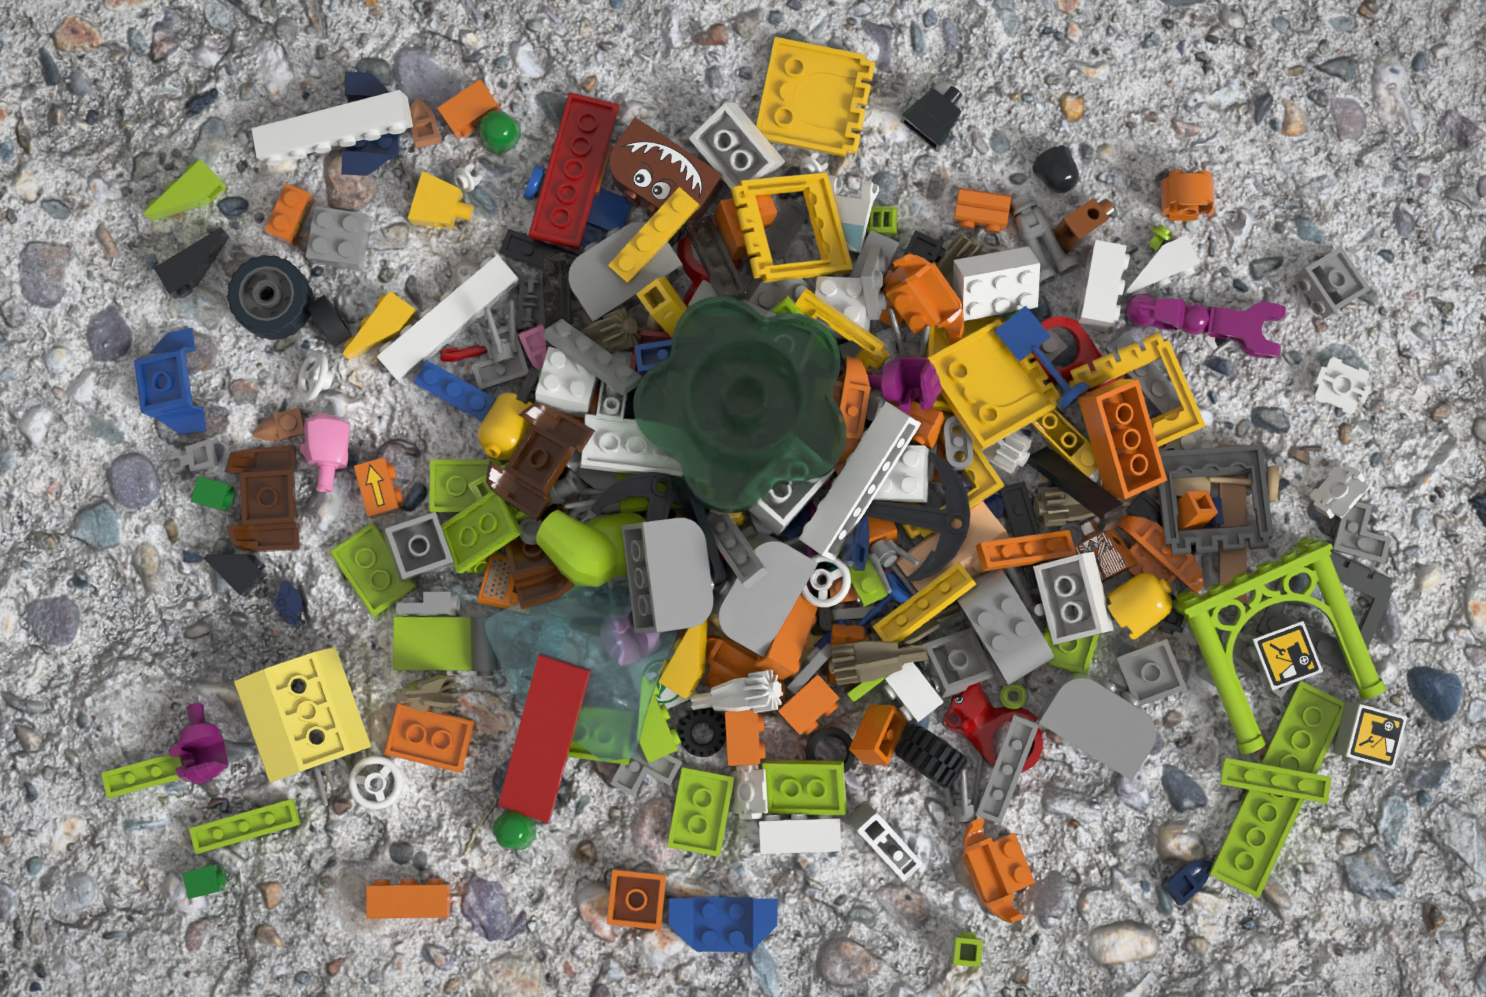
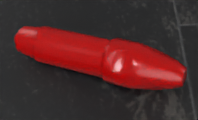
(455, 354)

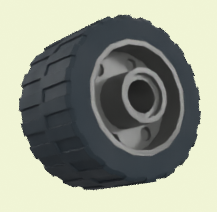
(256, 283)

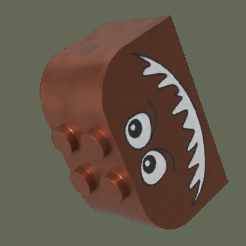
(652, 168)

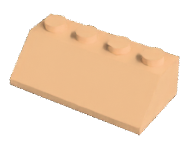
(982, 528)

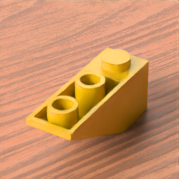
(663, 303)
(383, 325)
(1067, 441)
(688, 663)

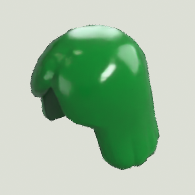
(499, 132)
(514, 830)

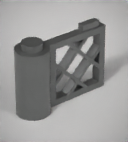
(482, 653)

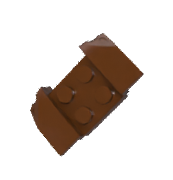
(538, 459)
(266, 499)
(533, 572)

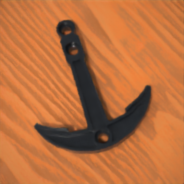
(644, 486)
(929, 518)

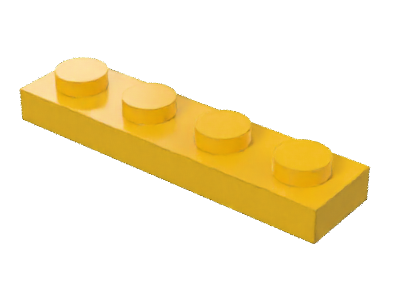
(653, 235)
(925, 604)

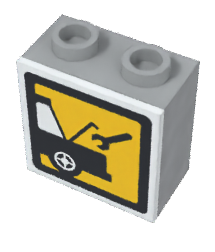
(1284, 656)
(1369, 736)

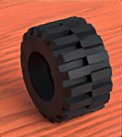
(930, 756)

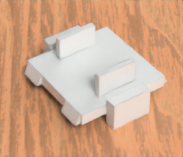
(1341, 385)
(1339, 492)
(749, 792)

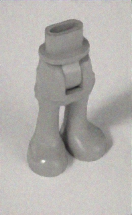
(1034, 224)

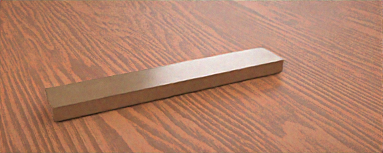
(1234, 514)

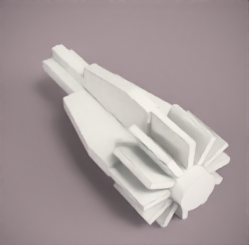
(1009, 452)
(755, 693)

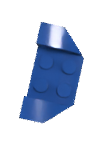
(165, 384)
(722, 922)

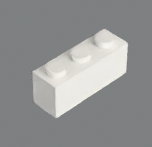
(799, 834)

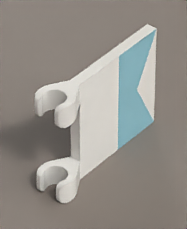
(853, 212)

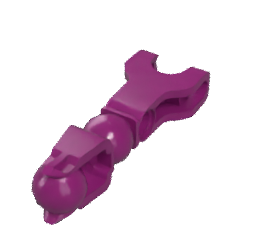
(1216, 322)

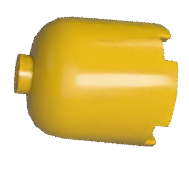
(503, 427)
(1140, 603)

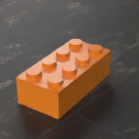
(1122, 438)

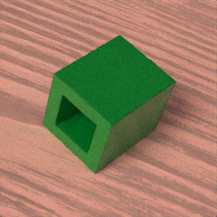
(213, 494)
(204, 881)

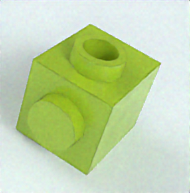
(967, 949)

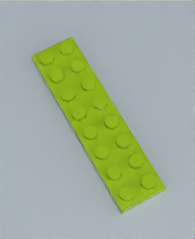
(1267, 818)

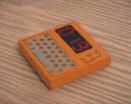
(498, 584)

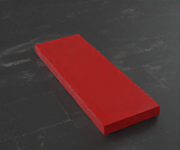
(573, 171)
(544, 737)

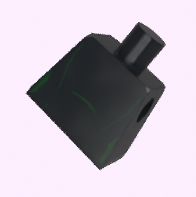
(934, 116)

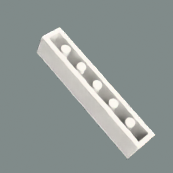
(332, 128)
(448, 319)
(859, 480)

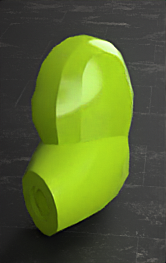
(589, 551)

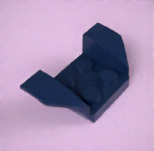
(367, 155)

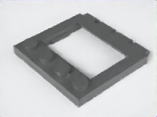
(1215, 462)
(1326, 646)

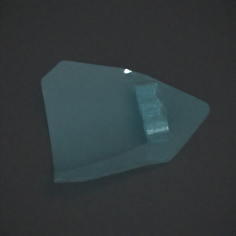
(593, 632)

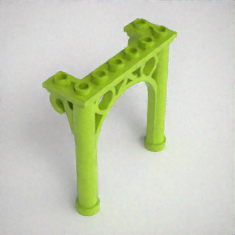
(1314, 560)

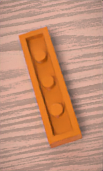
(1025, 550)

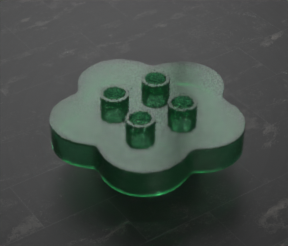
(744, 403)

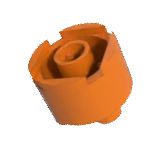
(1187, 195)

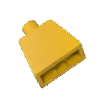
(438, 203)

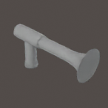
(1035, 611)

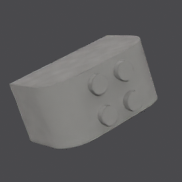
(603, 291)
(667, 574)
(758, 613)
(1004, 626)
(1100, 722)

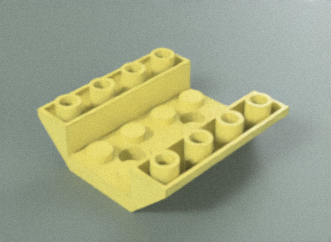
(284, 719)

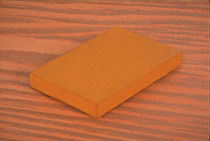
(429, 738)

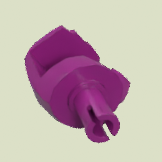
(908, 380)
(200, 748)

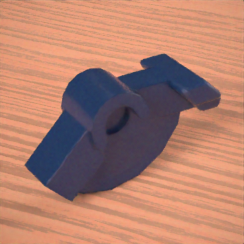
(289, 603)

